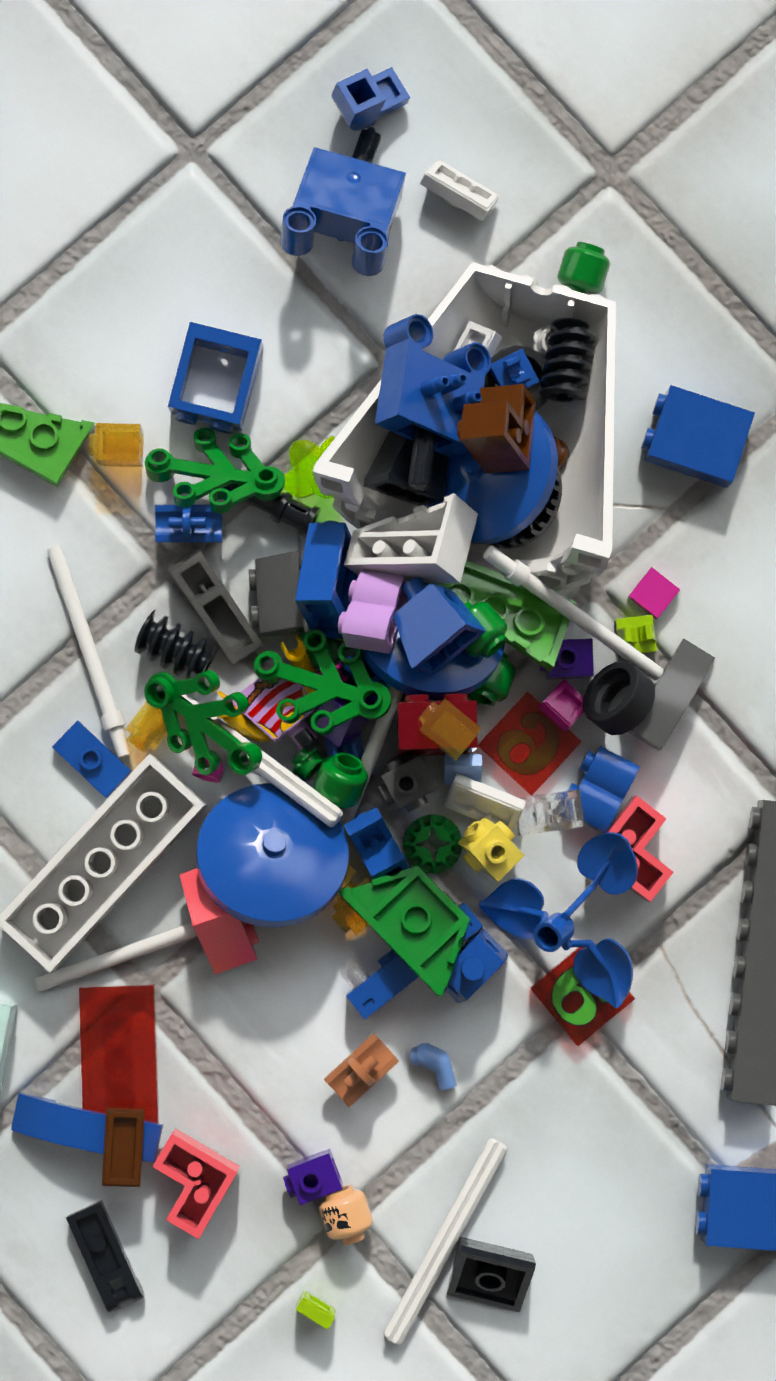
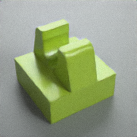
(637, 632)

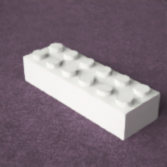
(101, 863)

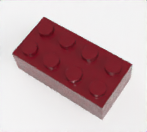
(409, 738)

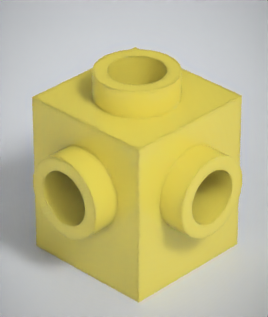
(490, 848)

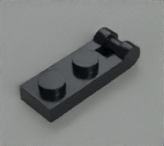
(104, 1255)

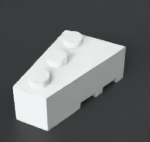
(422, 545)

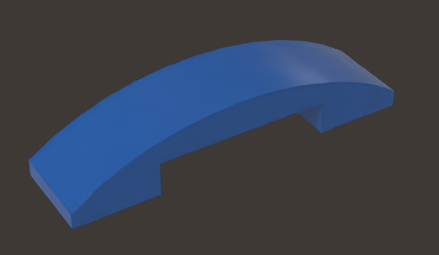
(73, 1125)

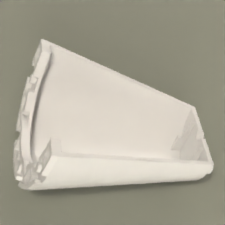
(514, 307)

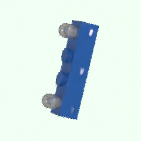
(392, 977)

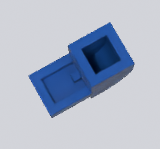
(368, 97)
(376, 844)

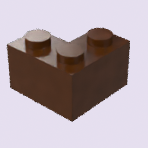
(499, 428)

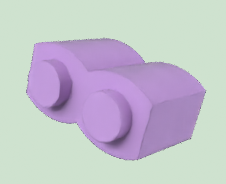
(371, 614)

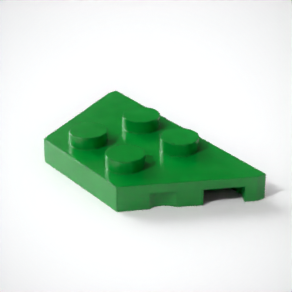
(414, 922)

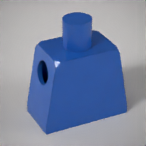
(434, 625)
(475, 965)

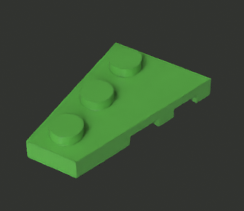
(41, 441)

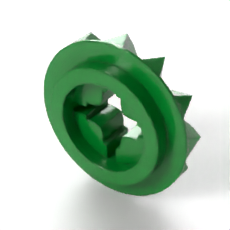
(445, 831)

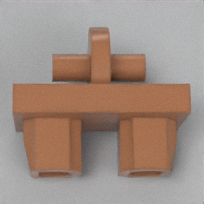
(361, 1070)

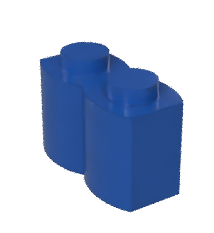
(603, 786)

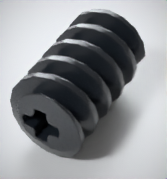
(565, 360)
(173, 647)

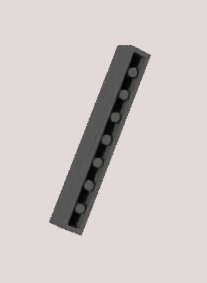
(753, 1038)

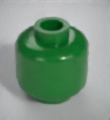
(584, 268)
(495, 630)
(498, 685)
(341, 780)

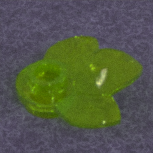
(303, 458)

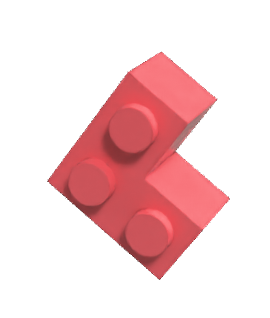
(639, 824)
(223, 937)
(203, 1175)

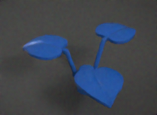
(518, 907)

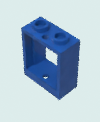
(224, 342)
(324, 577)

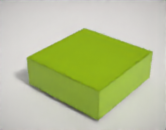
(316, 1309)

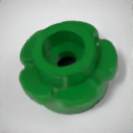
(306, 763)

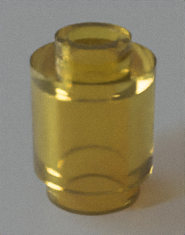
(146, 728)

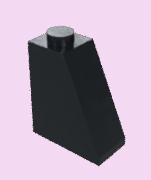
(391, 472)

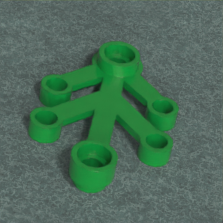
(259, 481)
(327, 686)
(166, 694)

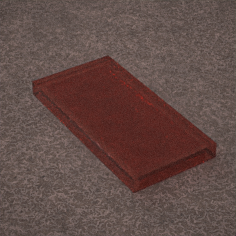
(119, 1048)

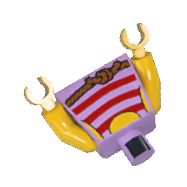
(261, 720)

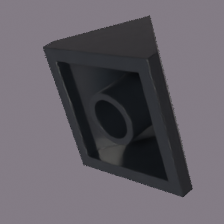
(491, 1274)

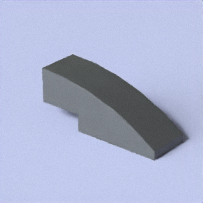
(215, 606)
(673, 693)

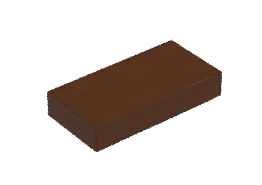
(123, 1147)

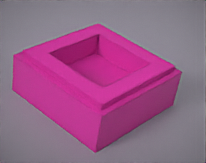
(654, 593)
(563, 705)

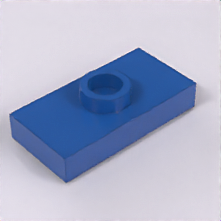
(92, 759)

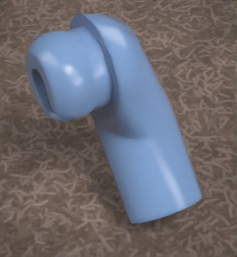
(435, 1060)

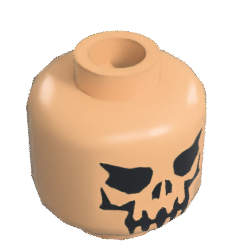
(346, 1215)

